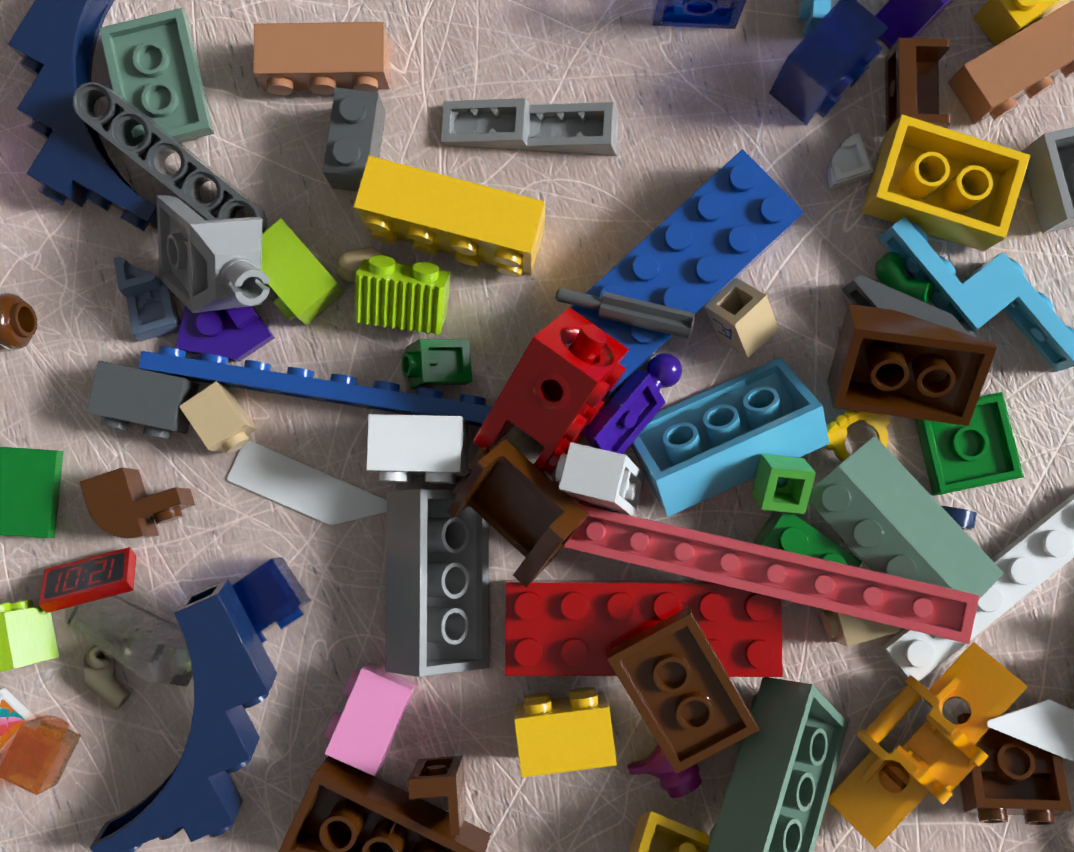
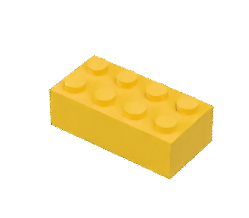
(450, 216)

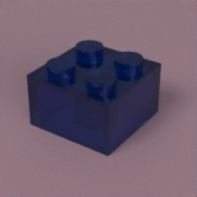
(829, 61)

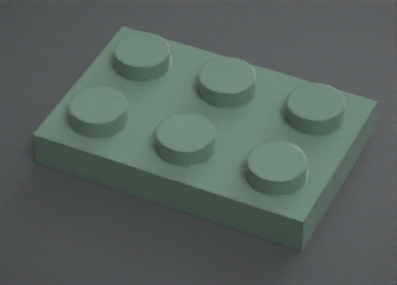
(159, 73)

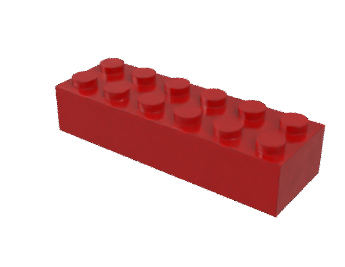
(572, 624)

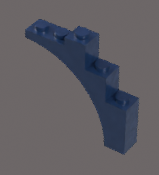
(59, 48)
(228, 676)

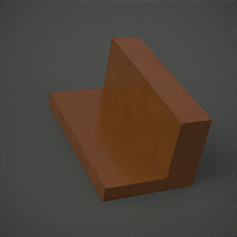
(438, 779)

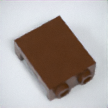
(519, 506)

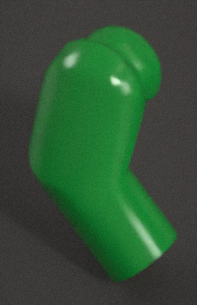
(890, 273)

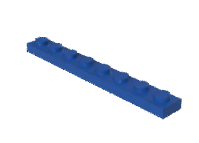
(301, 384)

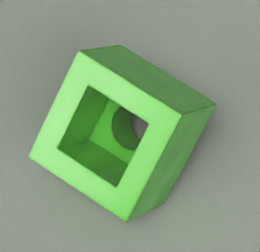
(789, 492)

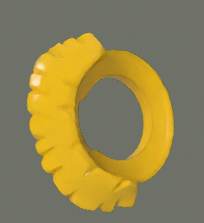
(838, 430)

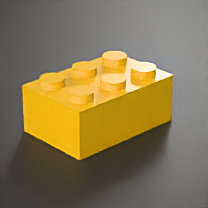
(946, 183)

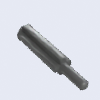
(633, 311)

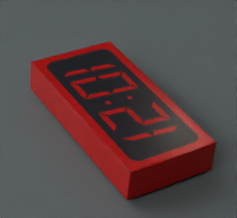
(88, 580)

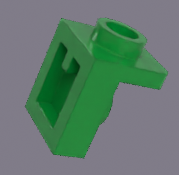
(437, 362)

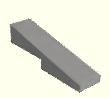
(526, 127)

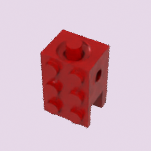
(564, 363)

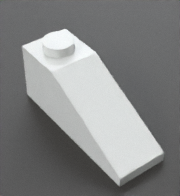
(601, 478)

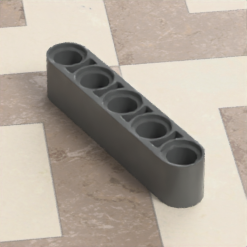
(155, 148)

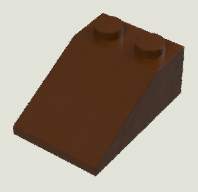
(907, 367)

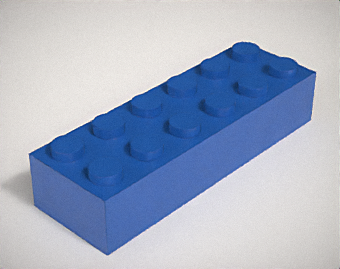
(696, 252)

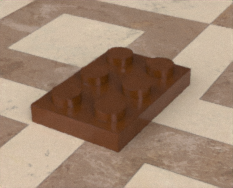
(682, 690)

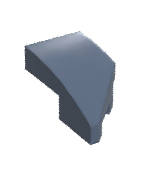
(148, 301)

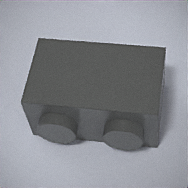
(352, 136)
(140, 397)

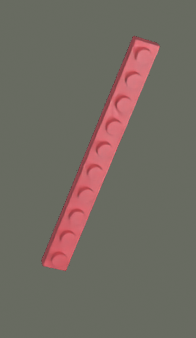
(778, 573)

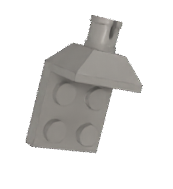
(210, 261)

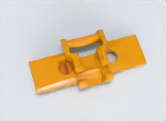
(936, 756)

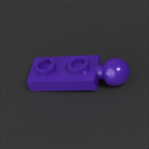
(633, 405)

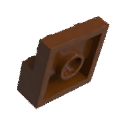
(1014, 781)

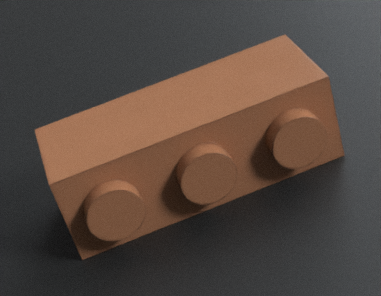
(321, 57)
(1017, 66)

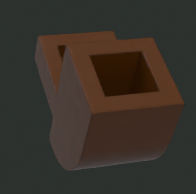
(122, 507)

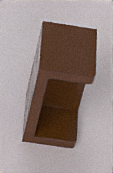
(914, 80)

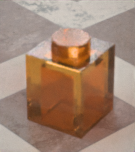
(39, 754)

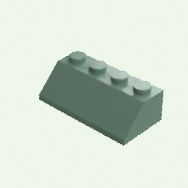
(899, 524)
(781, 772)

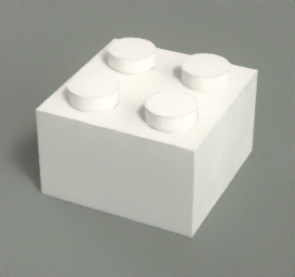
(417, 446)

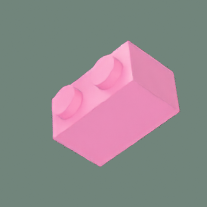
(369, 717)

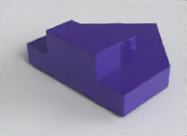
(223, 332)

